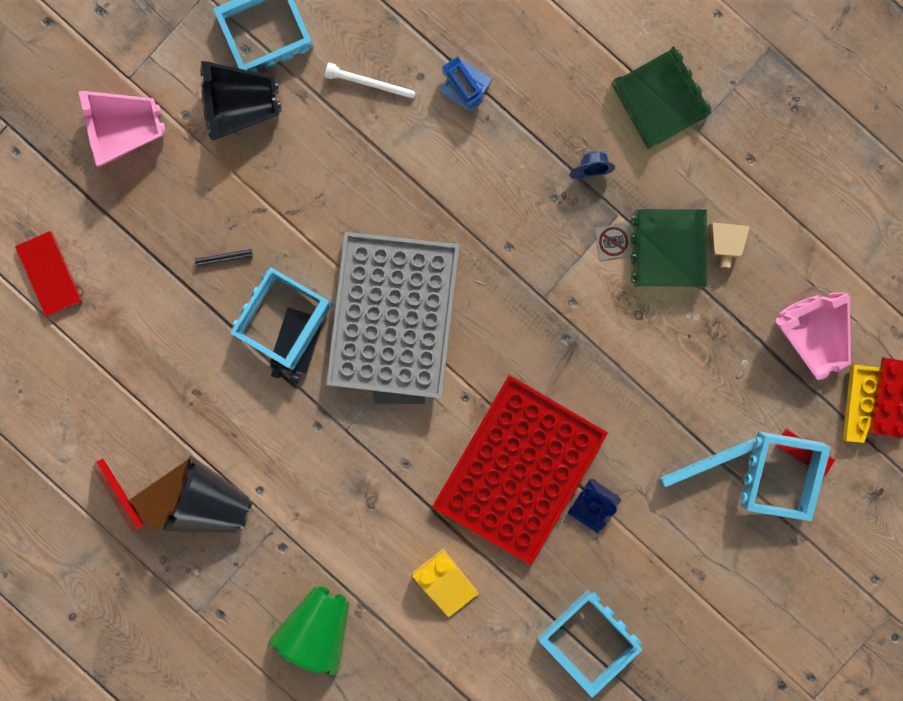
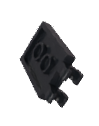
(291, 328)

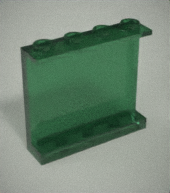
(661, 98)
(669, 248)

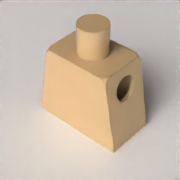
(727, 241)

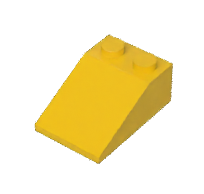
(445, 583)

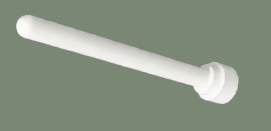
(334, 72)

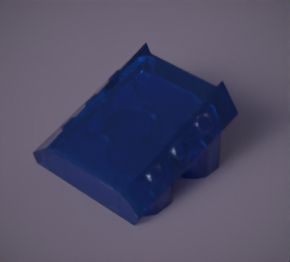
(594, 505)

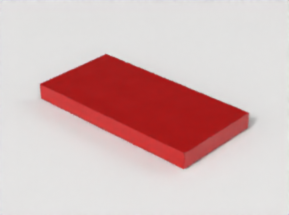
(48, 273)
(117, 495)

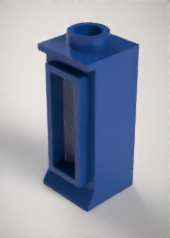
(463, 83)

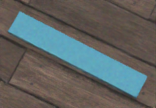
(707, 463)

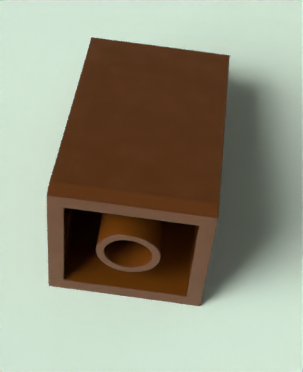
(160, 498)

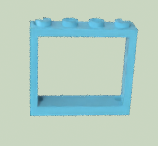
(268, 61)
(306, 335)
(812, 483)
(608, 674)

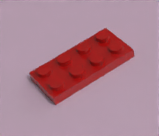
(888, 402)

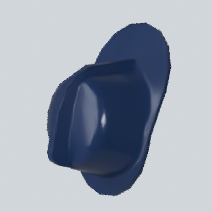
(593, 164)

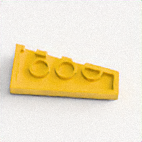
(860, 402)

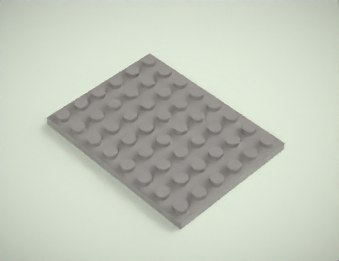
(393, 314)

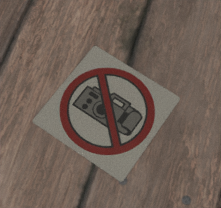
(613, 241)

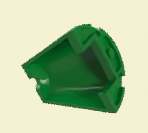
(314, 632)

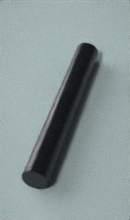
(223, 257)

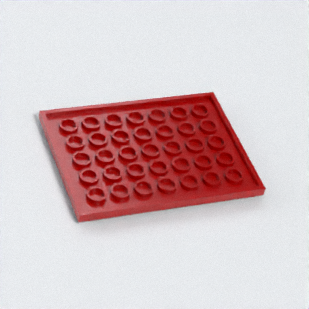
(519, 469)

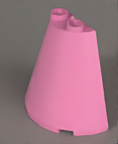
(119, 124)
(819, 332)

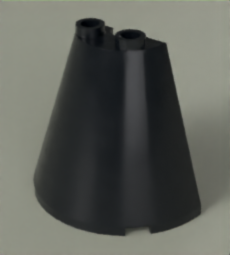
(236, 98)
(207, 503)

